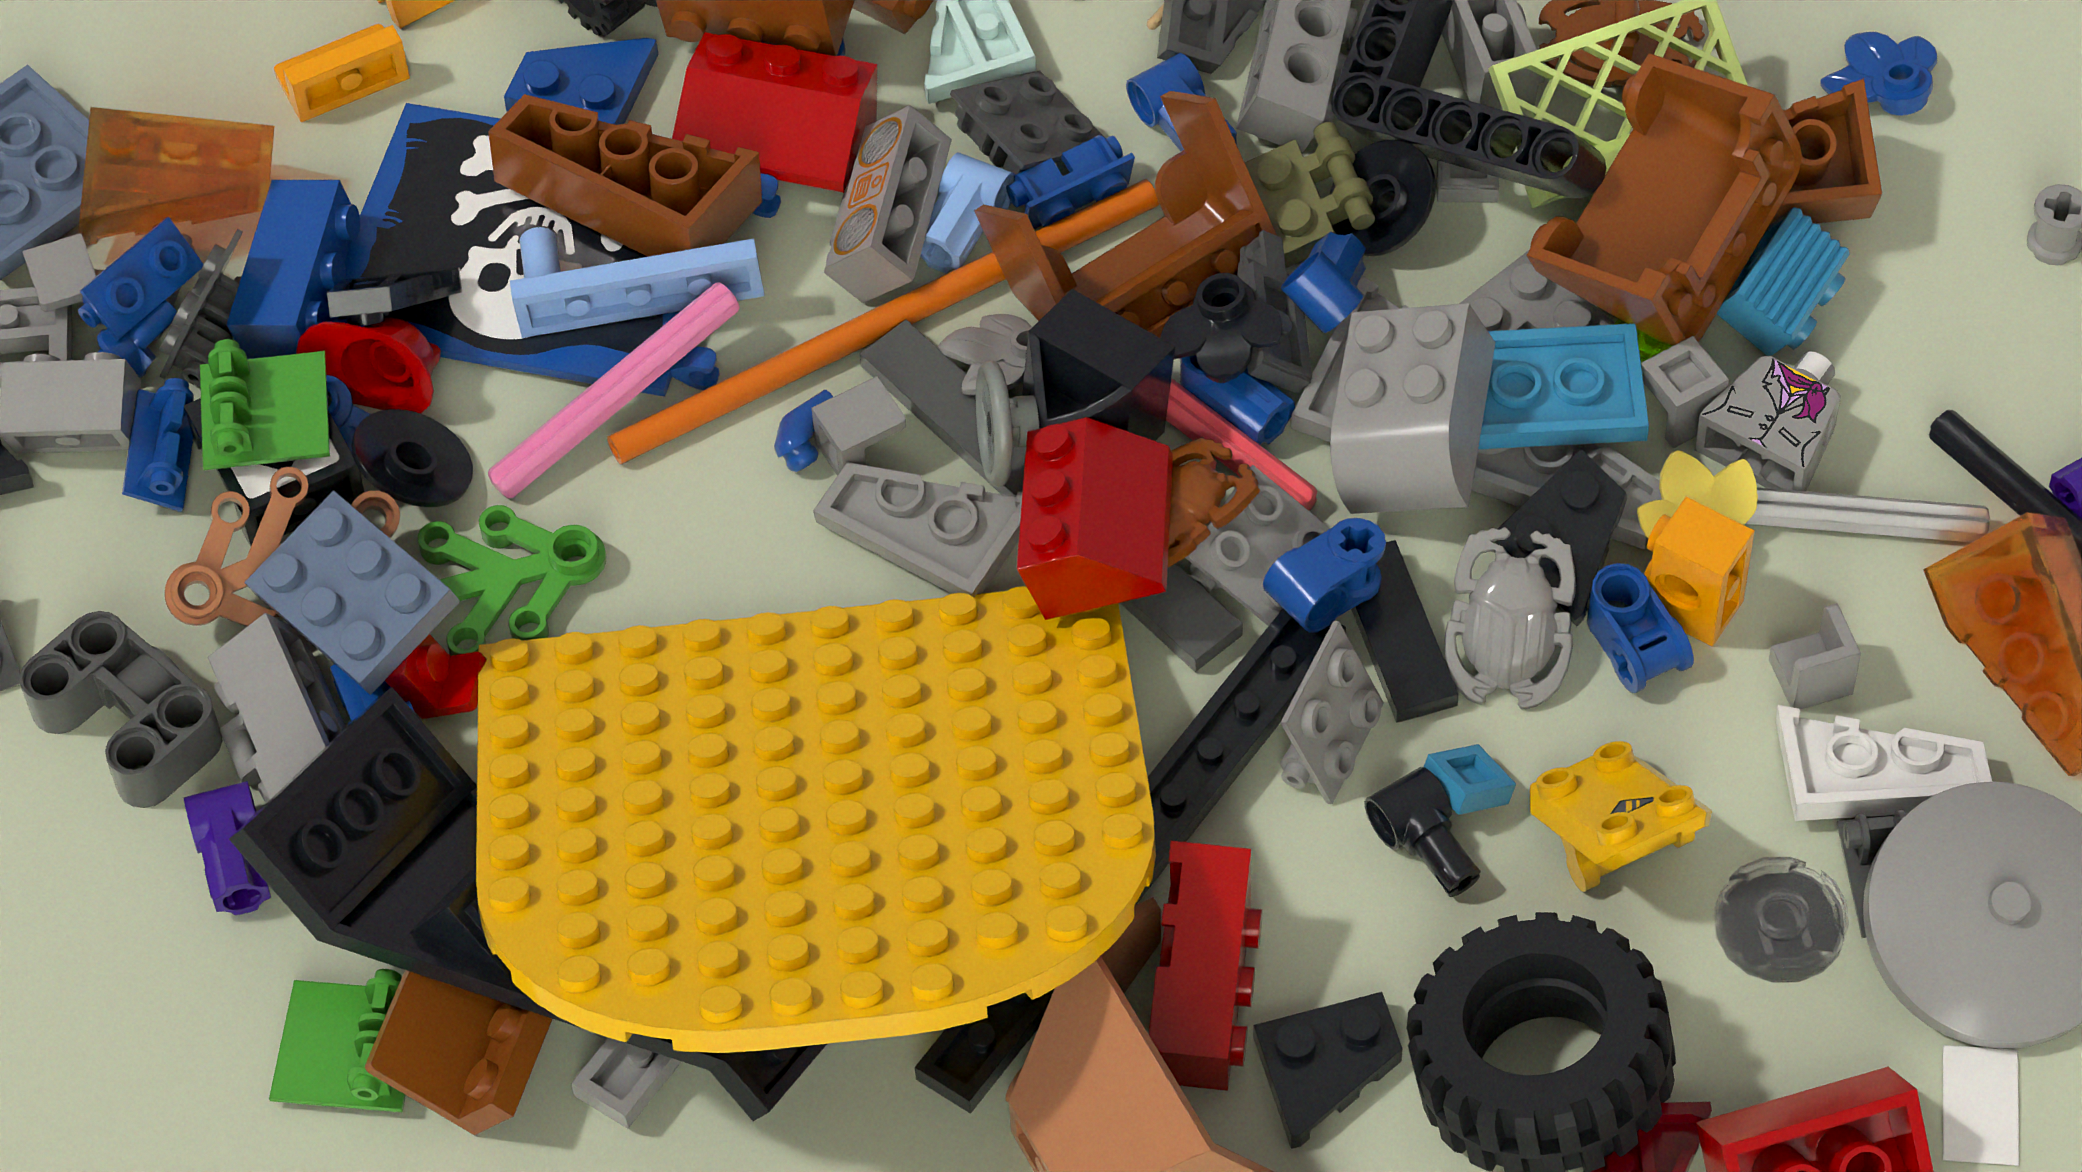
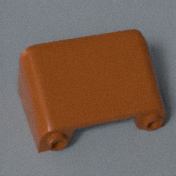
(1676, 202)

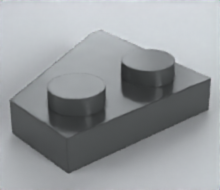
(1204, 29)

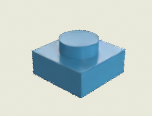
(1471, 779)

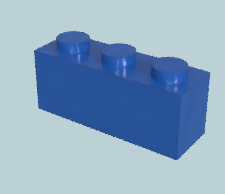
(292, 265)

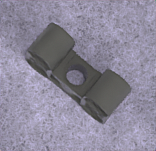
(138, 683)

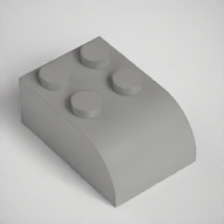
(1410, 408)

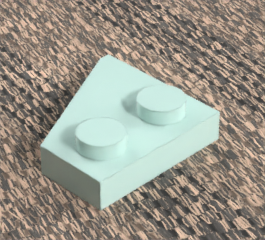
(974, 46)

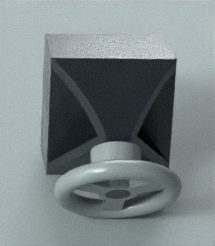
(1076, 367)

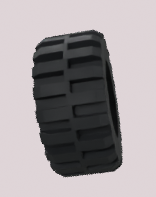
(1525, 975)

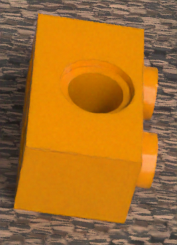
(1700, 568)

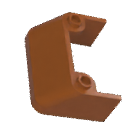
(1156, 272)

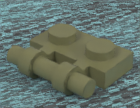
(1290, 193)

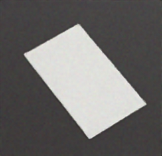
(1980, 1105)

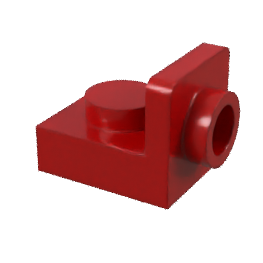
(438, 682)

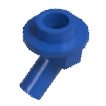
(135, 342)

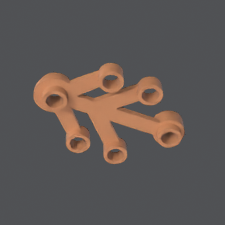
(226, 581)

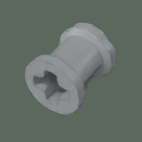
(2059, 218)

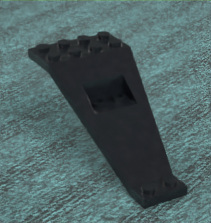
(383, 864)

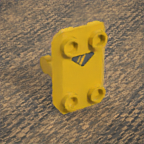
(1614, 811)

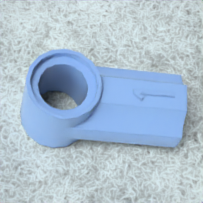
(953, 223)

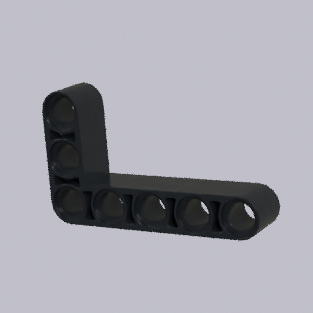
(1397, 102)

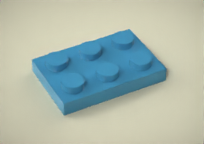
(1565, 388)

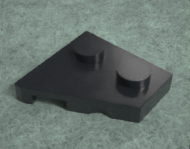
(373, 297)
(1582, 510)
(1325, 1059)

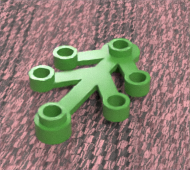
(499, 576)

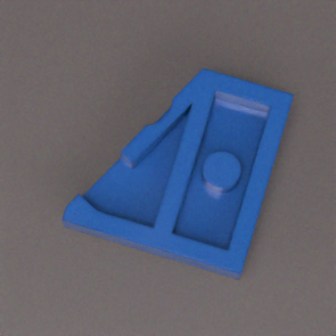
(587, 76)

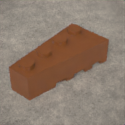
(1838, 157)
(623, 178)

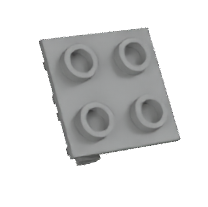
(1246, 547)
(1329, 717)

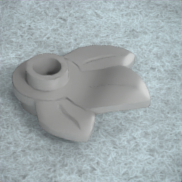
(998, 339)

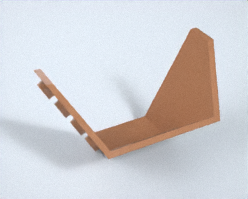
(1098, 1086)

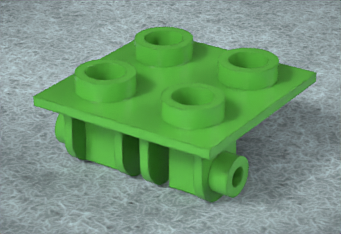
(262, 407)
(329, 1042)

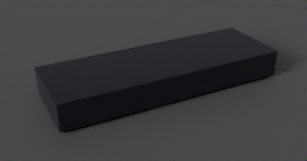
(1404, 644)

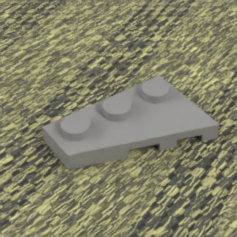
(928, 528)

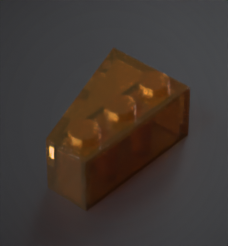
(170, 167)

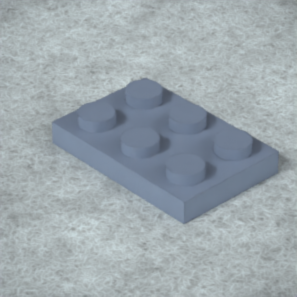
(352, 592)

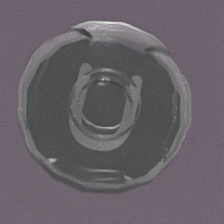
(1781, 919)

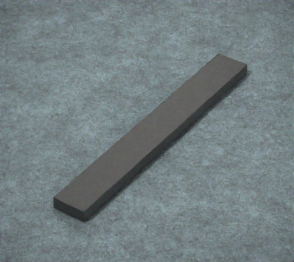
(931, 389)

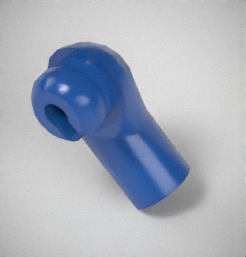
(794, 434)

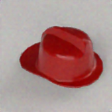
(379, 363)

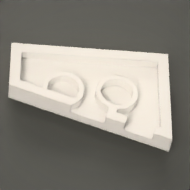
(1855, 771)

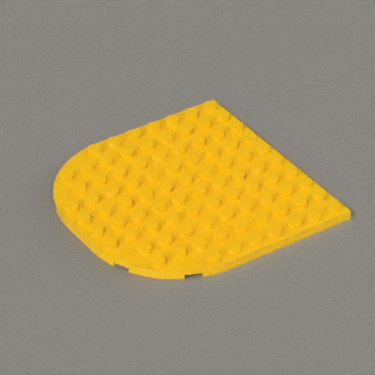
(810, 818)

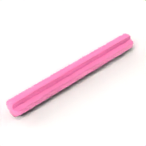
(613, 390)

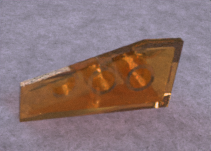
(2021, 615)

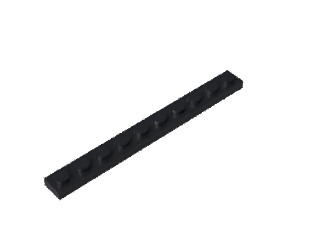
(1182, 792)

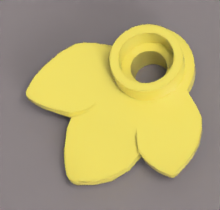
(1728, 492)

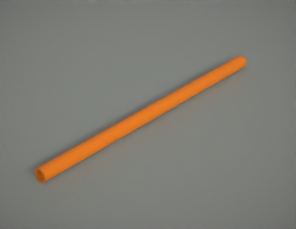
(868, 328)

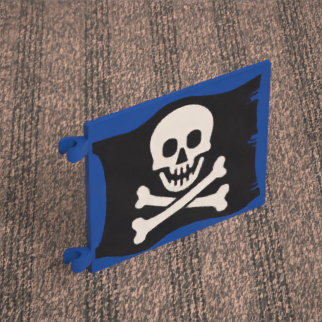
(443, 210)

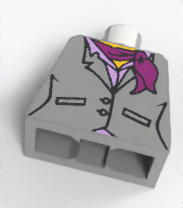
(1773, 420)

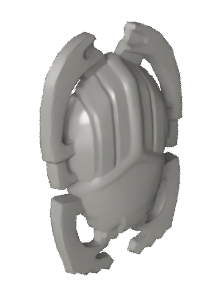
(1511, 620)

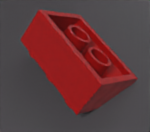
(784, 102)
(1093, 516)
(1839, 1127)

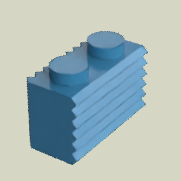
(1784, 282)

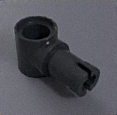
(1416, 816)

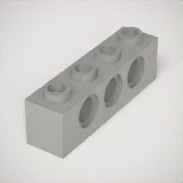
(1295, 69)

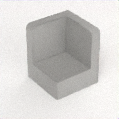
(59, 271)
(1684, 384)
(854, 422)
(1819, 664)

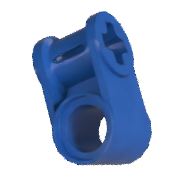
(1328, 573)
(1637, 638)

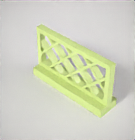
(1719, 37)

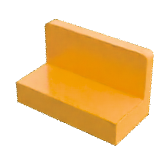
(343, 71)

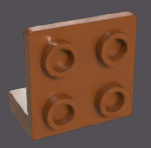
(457, 1051)

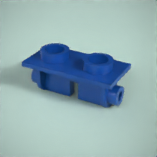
(1095, 173)
(139, 280)
(160, 446)

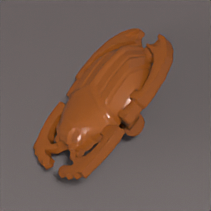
(1602, 13)
(1198, 494)

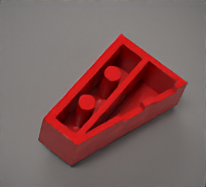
(1202, 964)

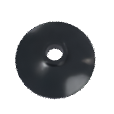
(1398, 176)
(412, 458)

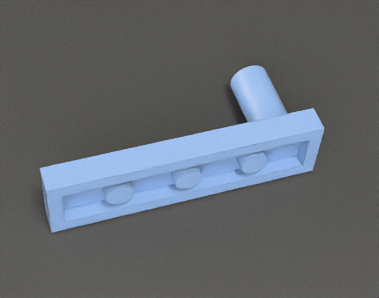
(623, 290)

